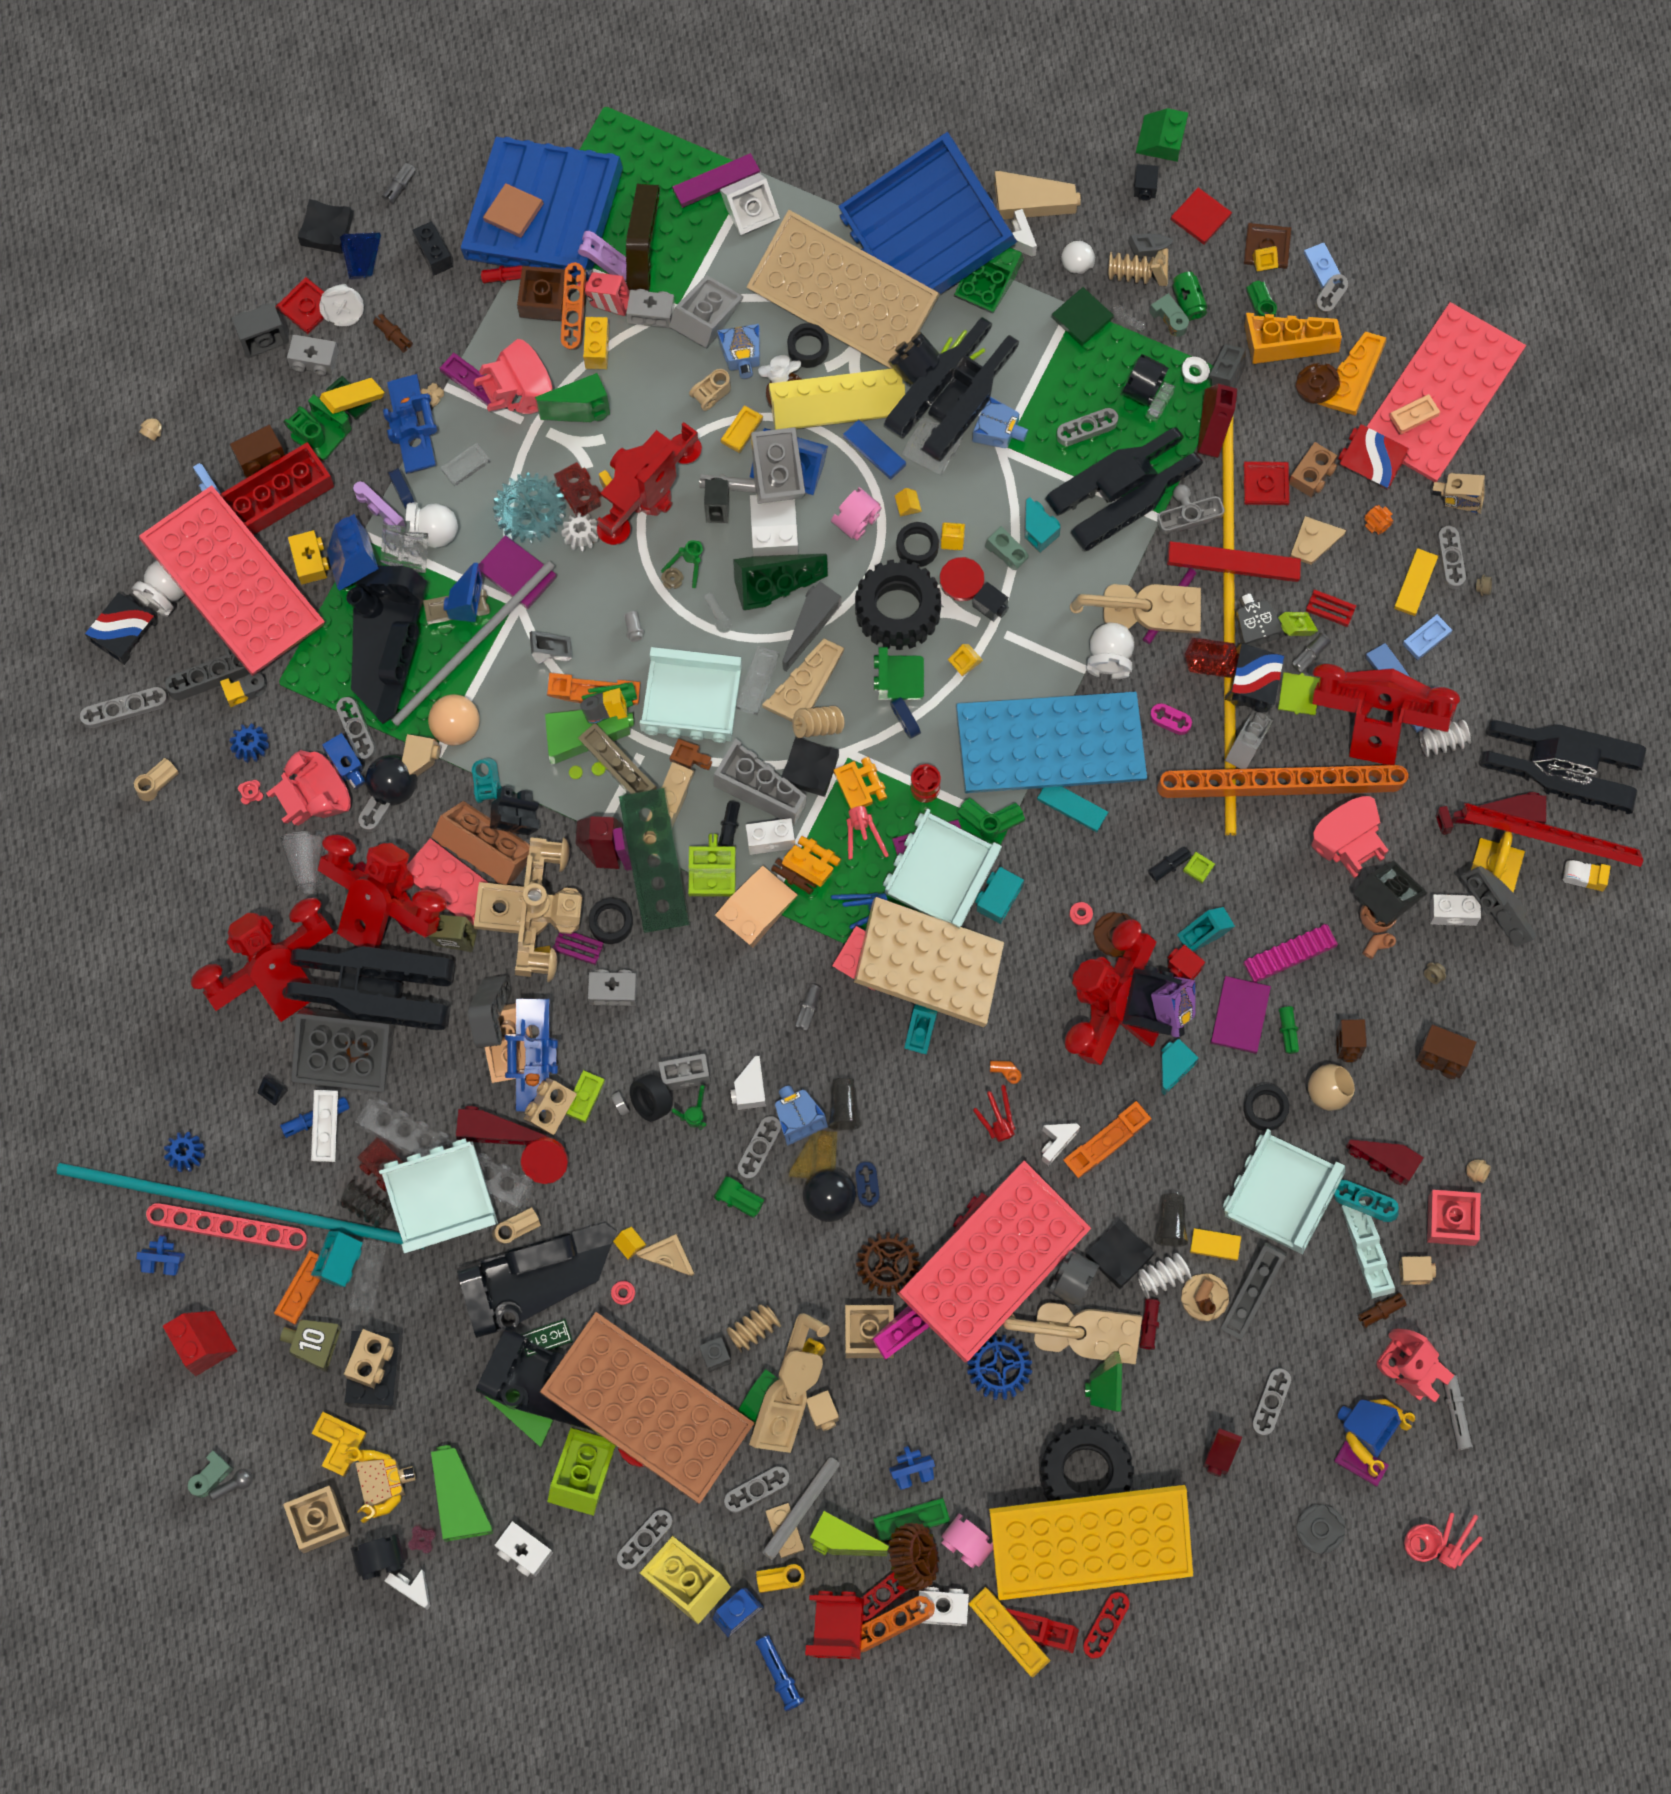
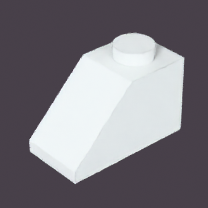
(749, 1087)

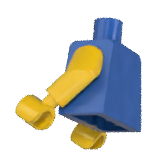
(1371, 1427)

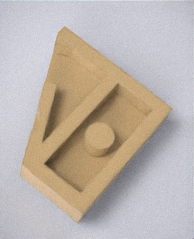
(1315, 540)

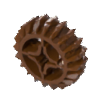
(879, 1271)
(913, 1556)

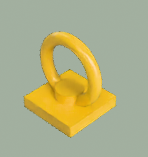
(1500, 859)

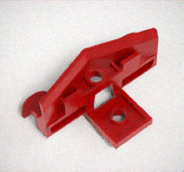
(1361, 691)

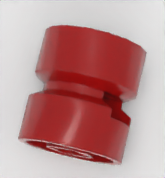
(925, 783)

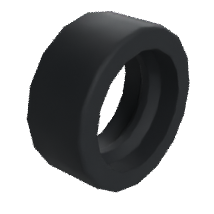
(808, 329)
(917, 528)
(602, 905)
(1266, 1090)
(659, 1094)

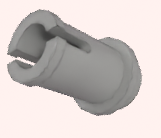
(634, 629)

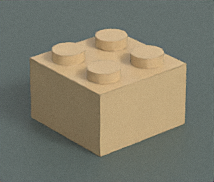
(861, 1325)
(316, 1519)

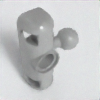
(1197, 509)

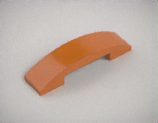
(570, 689)
(1107, 1140)

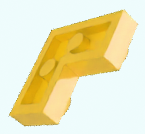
(341, 1437)

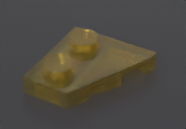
(816, 1155)

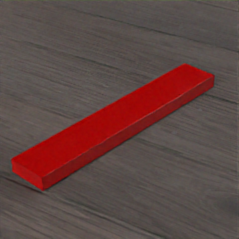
(1233, 561)

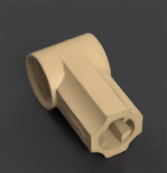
(156, 778)
(518, 1225)

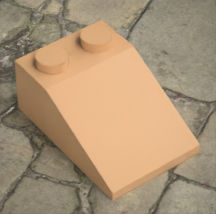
(756, 906)
(498, 1054)

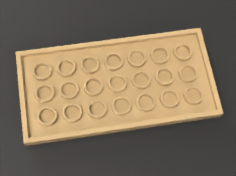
(841, 289)

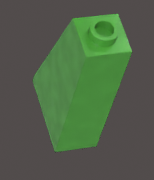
(566, 727)
(458, 1502)

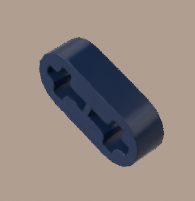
(401, 487)
(905, 718)
(873, 1184)

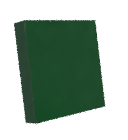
(1082, 316)

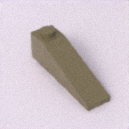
(615, 761)

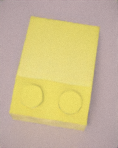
(685, 1579)

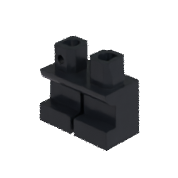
(512, 813)

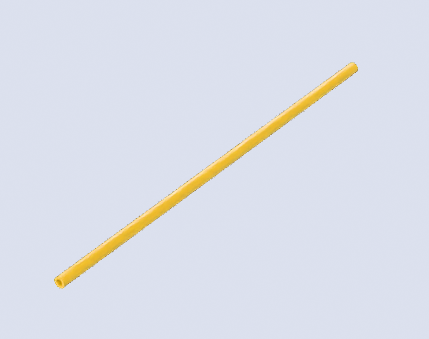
(1229, 615)

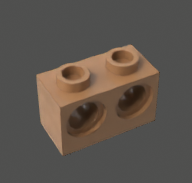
(1309, 468)

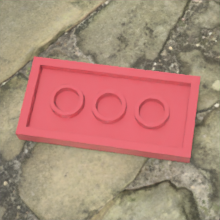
(443, 873)

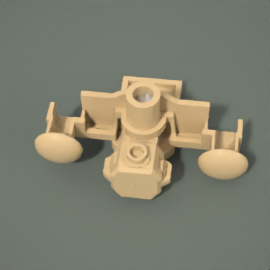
(531, 908)

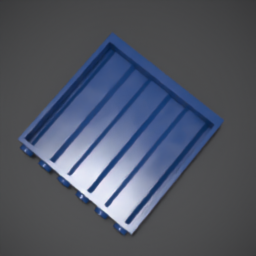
(575, 195)
(929, 218)

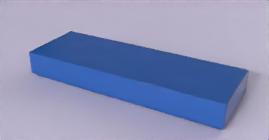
(874, 449)

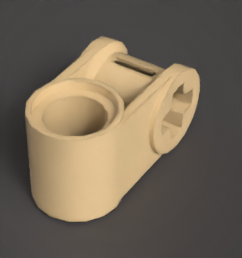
(708, 392)

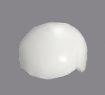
(1078, 257)

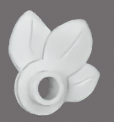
(779, 369)

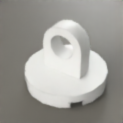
(341, 305)

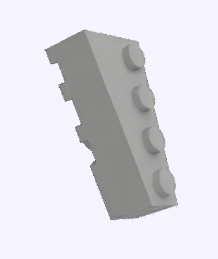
(757, 784)

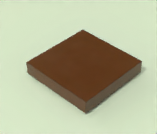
(1265, 236)

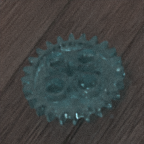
(511, 517)

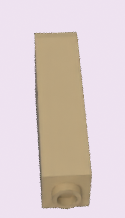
(1033, 195)

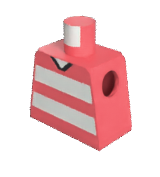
(607, 292)

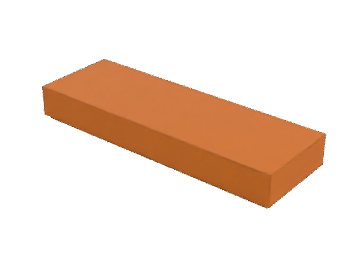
(299, 1291)

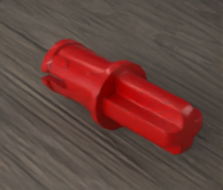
(501, 274)

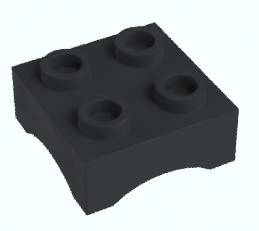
(324, 226)
(810, 766)
(1120, 1254)

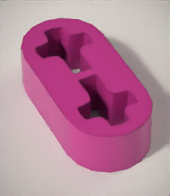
(1173, 714)

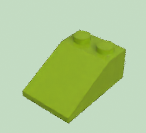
(581, 1472)
(840, 1538)

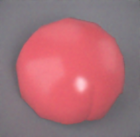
(1432, 1538)

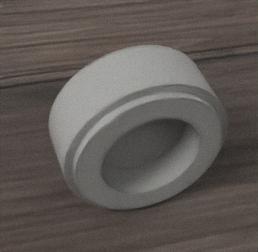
(620, 1103)

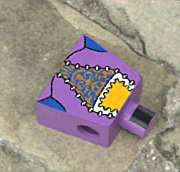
(1175, 1005)

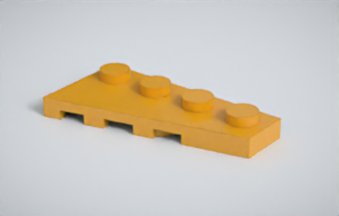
(1356, 373)

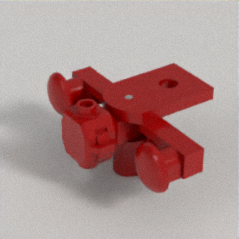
(644, 480)
(378, 892)
(267, 962)
(1108, 993)

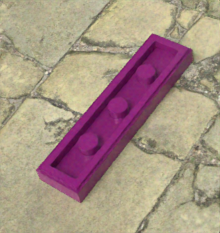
(714, 180)

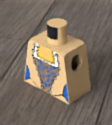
(1462, 491)

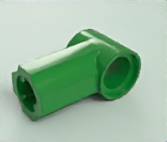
(1261, 299)
(735, 1195)

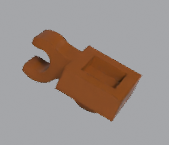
(688, 754)

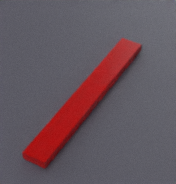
(1552, 834)

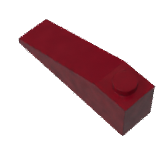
(1526, 806)
(484, 1127)

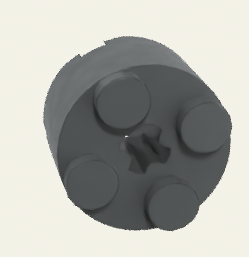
(1073, 1278)

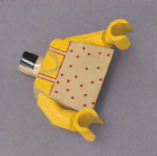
(379, 1481)

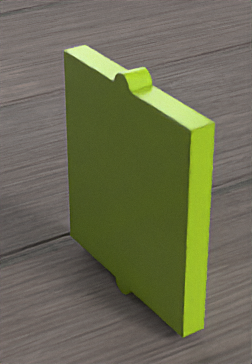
(1298, 693)

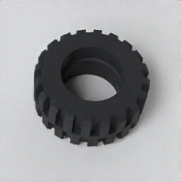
(898, 631)
(1085, 1438)

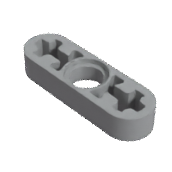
(1083, 435)
(1455, 541)
(355, 710)
(760, 1130)
(1283, 1388)
(743, 1503)
(651, 1521)

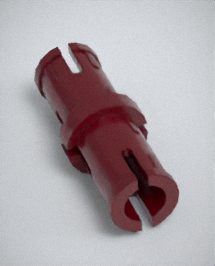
(1149, 1324)

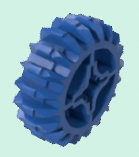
(1010, 1365)

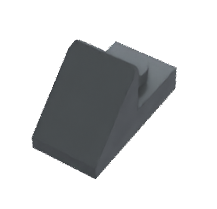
(550, 646)

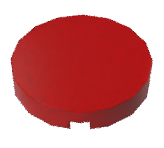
(961, 578)
(544, 1160)

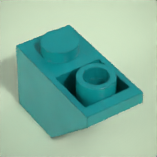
(1039, 526)

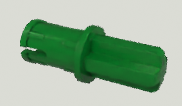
(1289, 1030)

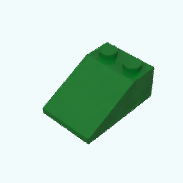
(575, 402)

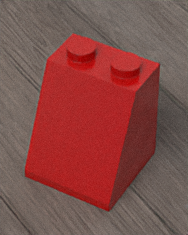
(199, 1340)

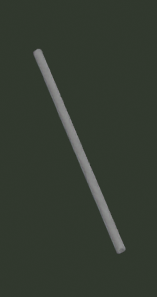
(476, 639)

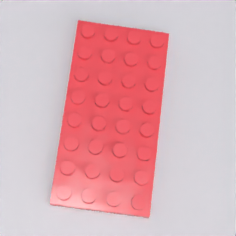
(1461, 371)
(231, 580)
(994, 1261)

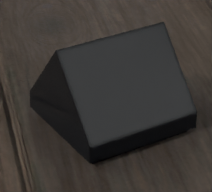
(271, 1090)

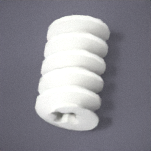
(1435, 739)
(1163, 1274)

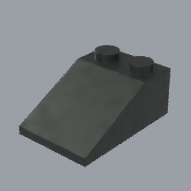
(1389, 892)

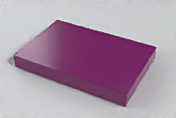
(512, 568)
(1240, 1015)

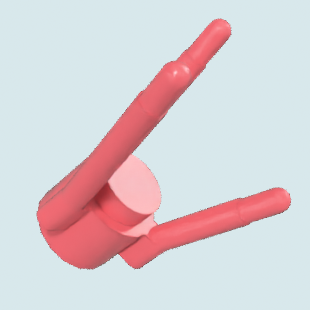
(860, 820)
(1452, 1554)

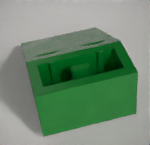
(991, 281)

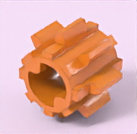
(1378, 519)

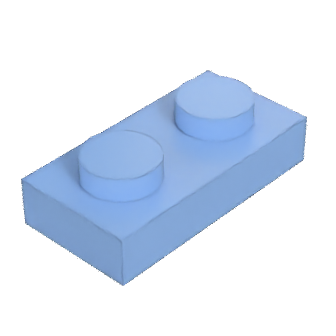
(1427, 637)

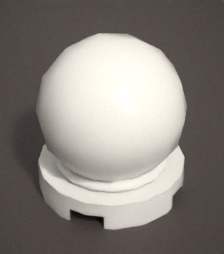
(435, 520)
(157, 589)
(1111, 650)

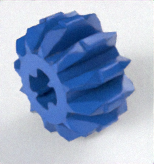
(244, 736)
(193, 1152)

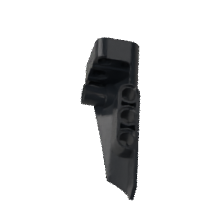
(384, 635)
(533, 1277)
(514, 1371)

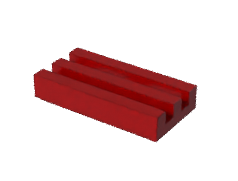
(1317, 594)

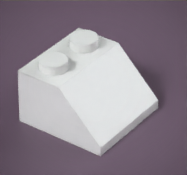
(750, 203)

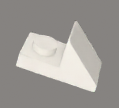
(1023, 234)
(1062, 1135)
(417, 1591)

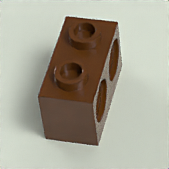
(1351, 1040)

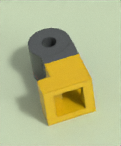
(243, 689)
(604, 706)

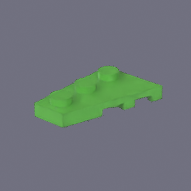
(532, 1425)

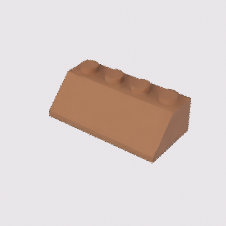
(488, 849)

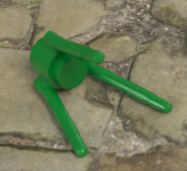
(691, 554)
(627, 690)
(693, 1115)

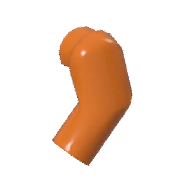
(1008, 1069)

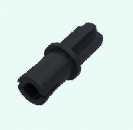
(729, 824)
(1169, 864)

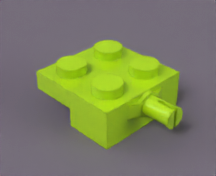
(712, 870)

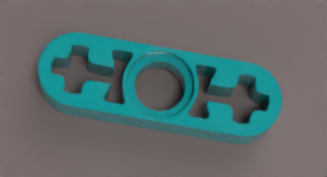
(1360, 1191)

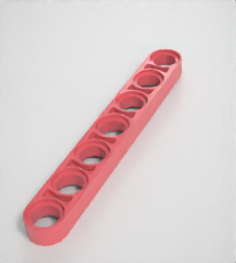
(216, 1222)

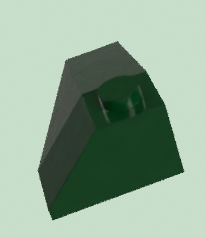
(767, 578)

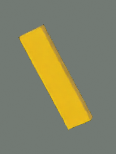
(1009, 1632)

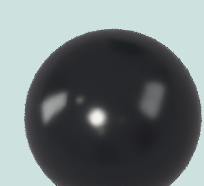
(390, 780)
(829, 1195)

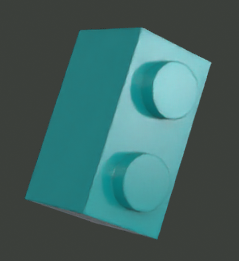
(999, 895)
(337, 1259)

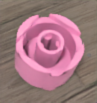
(856, 513)
(967, 1540)

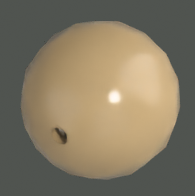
(1331, 1087)

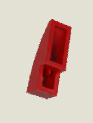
(1047, 1632)

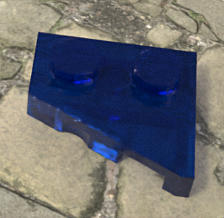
(360, 253)

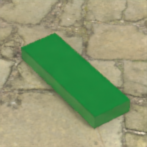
(928, 1514)

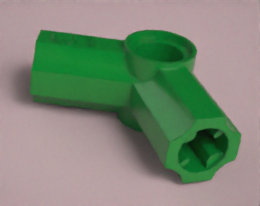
(979, 817)

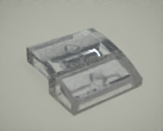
(917, 441)
(404, 548)

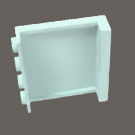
(691, 694)
(941, 869)
(1283, 1192)
(438, 1195)

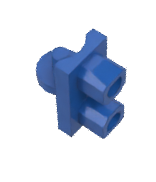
(150, 1257)
(921, 1465)

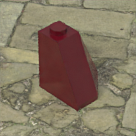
(596, 840)

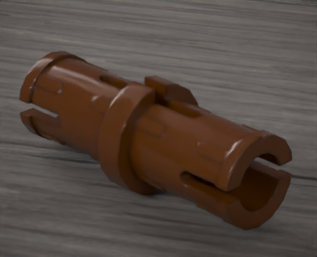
(392, 333)
(793, 877)
(1382, 1310)

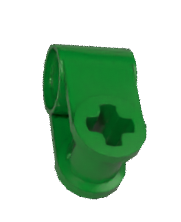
(303, 425)

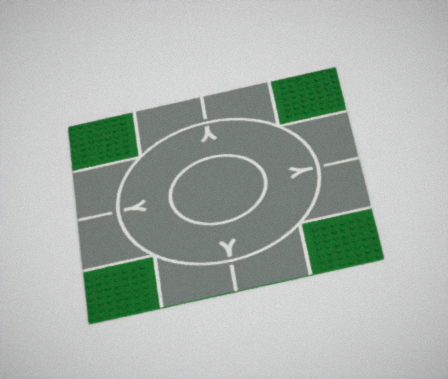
(1026, 654)

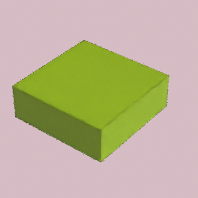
(1199, 867)

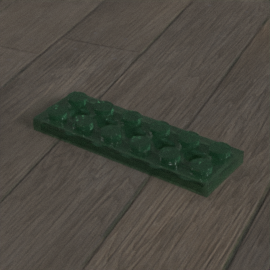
(669, 866)

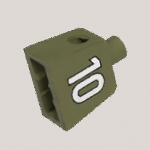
(450, 933)
(312, 1342)

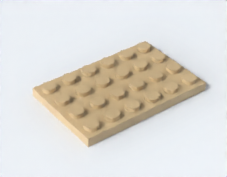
(929, 962)

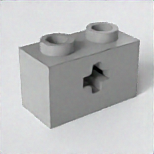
(640, 312)
(312, 355)
(622, 995)
(684, 1072)

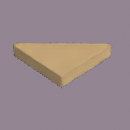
(1160, 267)
(668, 1254)

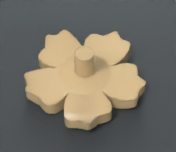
(435, 393)

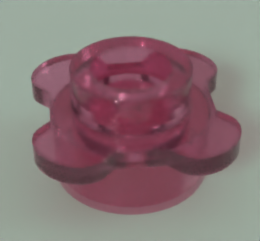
(424, 1546)

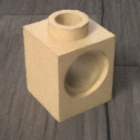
(1416, 1270)
(822, 1411)

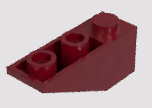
(1216, 418)
(1393, 1159)

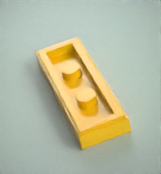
(352, 395)
(1416, 582)

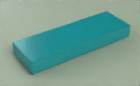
(1073, 807)

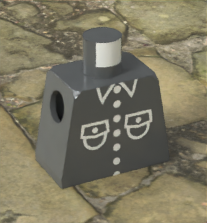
(1257, 622)

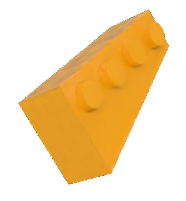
(1290, 337)

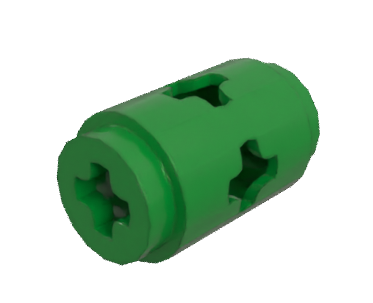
(1195, 304)

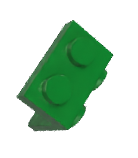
(334, 427)
(899, 676)

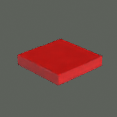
(1201, 216)
(302, 305)
(1266, 483)

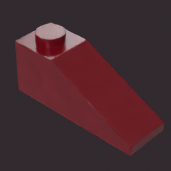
(1221, 1452)

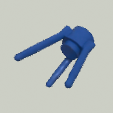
(868, 901)

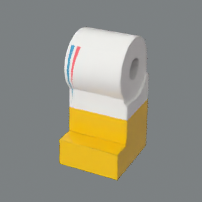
(1586, 875)

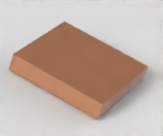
(513, 210)

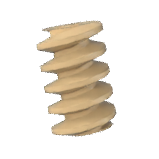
(1130, 268)
(817, 721)
(753, 1327)

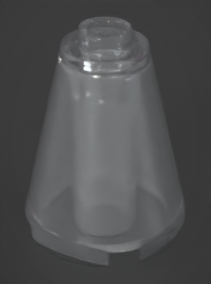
(303, 856)

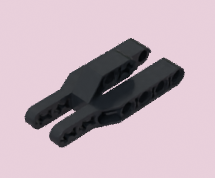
(961, 398)
(1117, 476)
(1573, 751)
(373, 997)

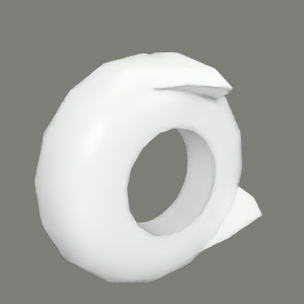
(1200, 364)

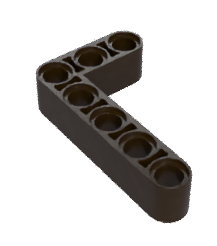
(640, 236)

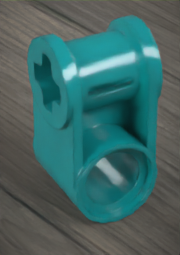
(485, 782)

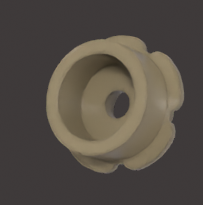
(672, 572)
(1484, 585)
(1437, 970)

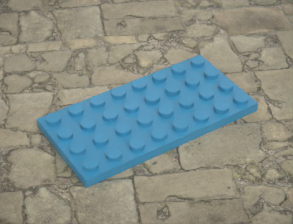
(1051, 742)

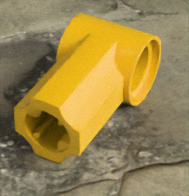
(777, 1578)

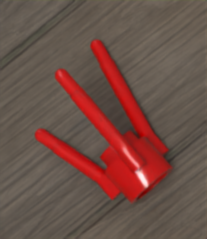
(1002, 1128)

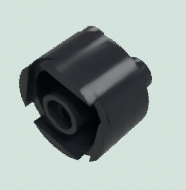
(914, 358)
(1145, 380)
(377, 1556)

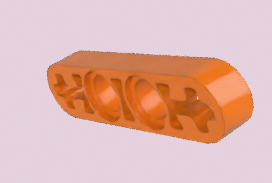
(577, 306)
(891, 1626)

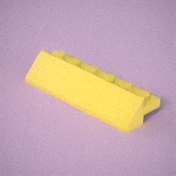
(835, 399)

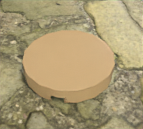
(1219, 1297)

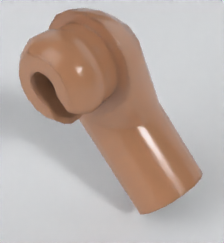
(1378, 942)

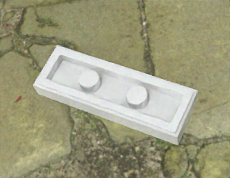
(324, 1125)

